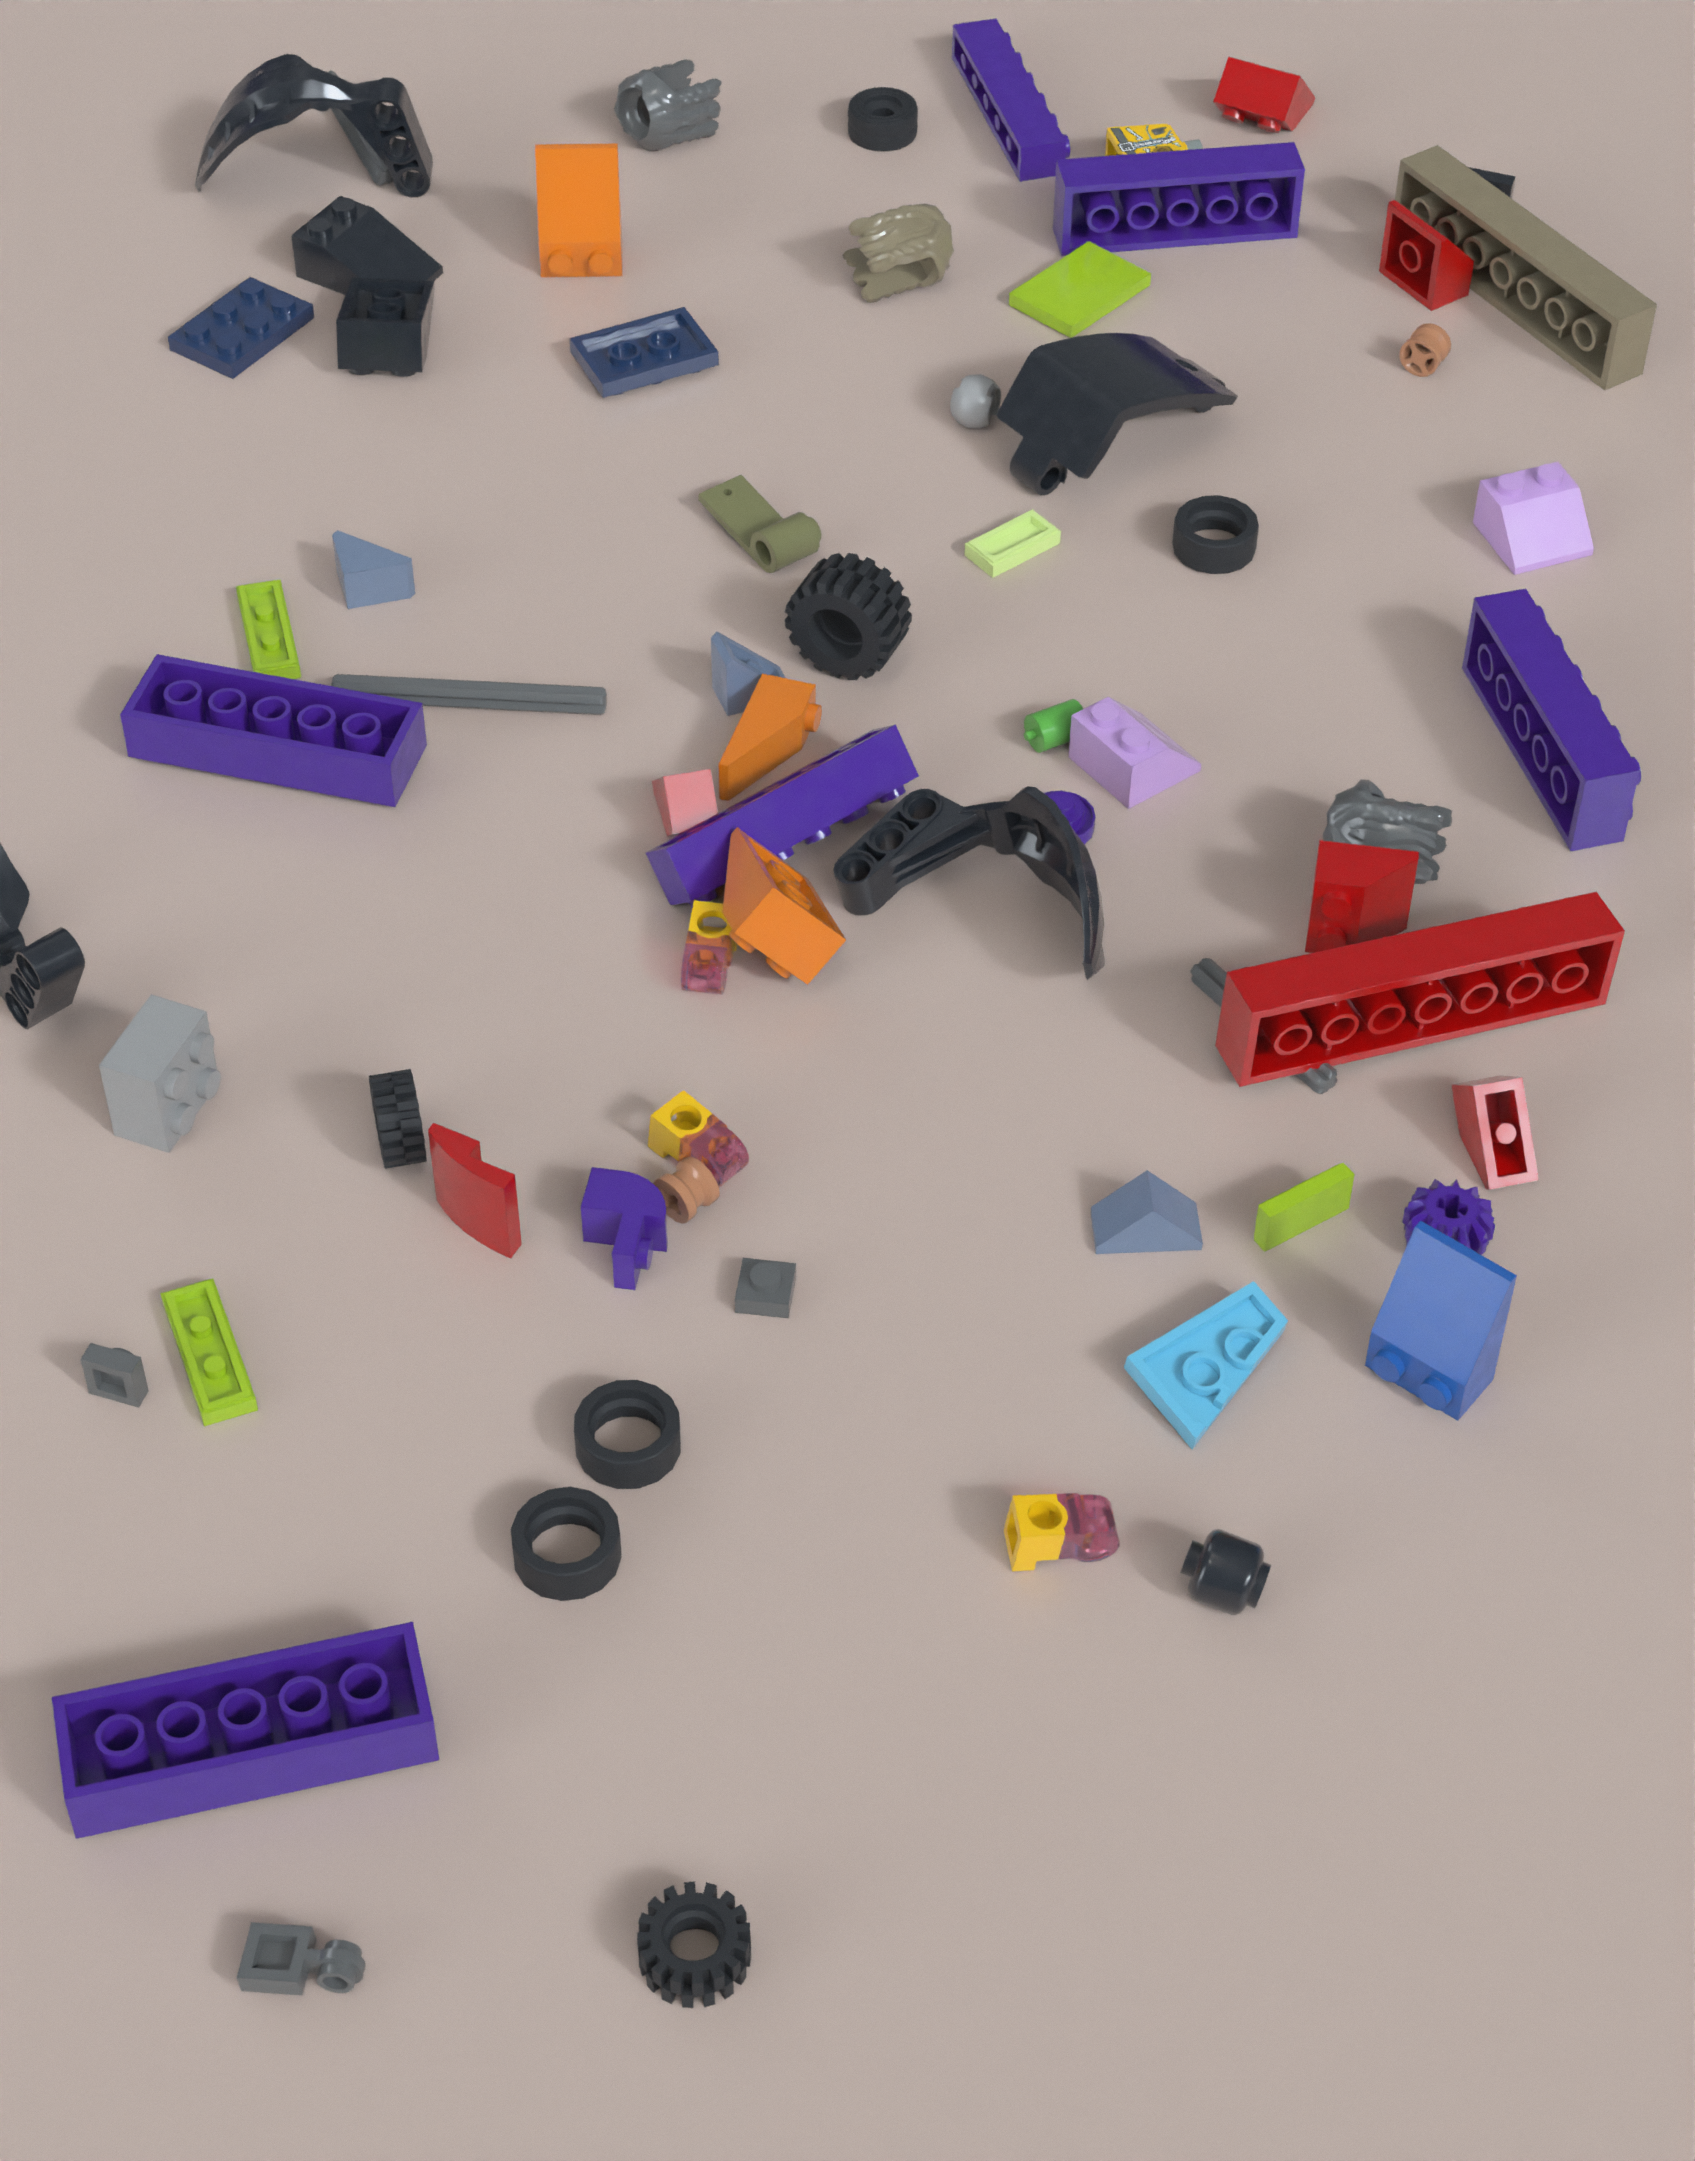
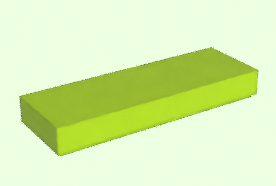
(268, 629)
(209, 1352)

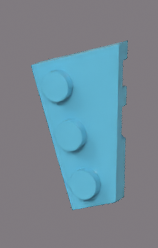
(1207, 1359)

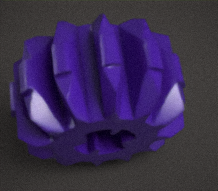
(1453, 1212)

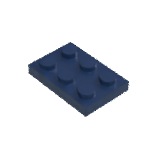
(241, 327)
(644, 352)

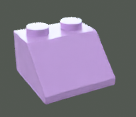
(1533, 518)
(1127, 752)

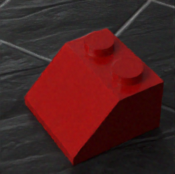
(1262, 95)
(1423, 260)
(1359, 894)

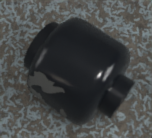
(1226, 1572)

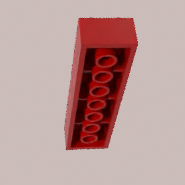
(1417, 988)

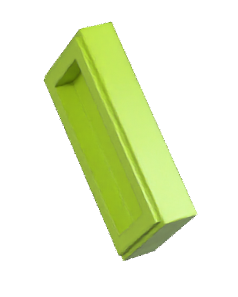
(1303, 1206)

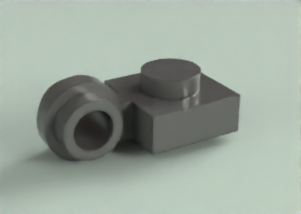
(282, 1956)

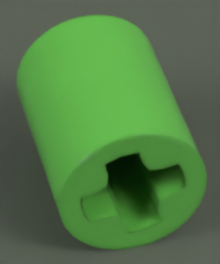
(1050, 726)

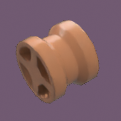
(1425, 350)
(687, 1189)

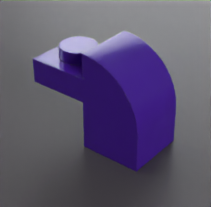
(625, 1213)

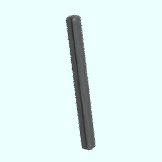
(481, 693)

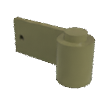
(759, 527)

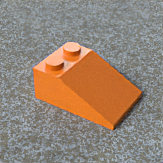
(579, 210)
(777, 911)

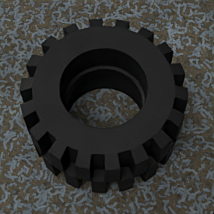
(848, 616)

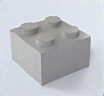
(160, 1073)

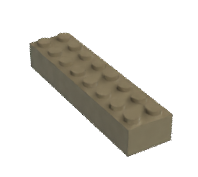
(1532, 269)

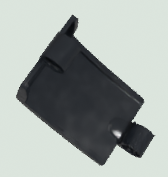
(1084, 389)

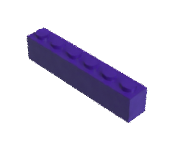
(1009, 99)
(786, 813)

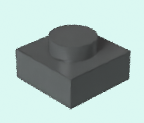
(765, 1288)
(114, 1374)

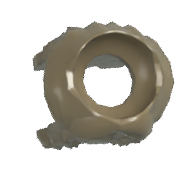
(900, 250)

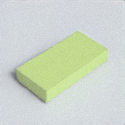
(1012, 543)

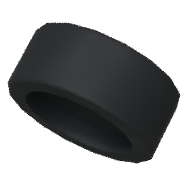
(1215, 555)
(619, 1400)
(571, 1579)

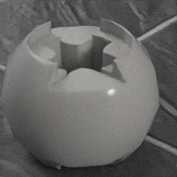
(975, 401)

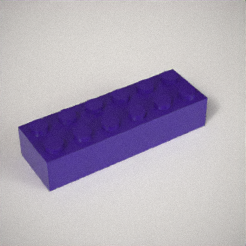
(1179, 198)
(1550, 720)
(274, 730)
(243, 1729)

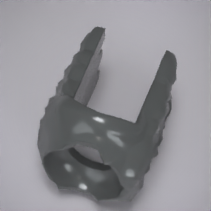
(664, 109)
(1369, 819)

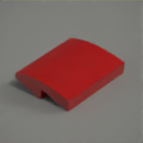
(473, 1192)

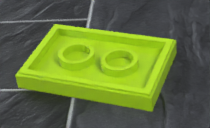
(1079, 289)

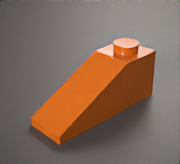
(768, 732)

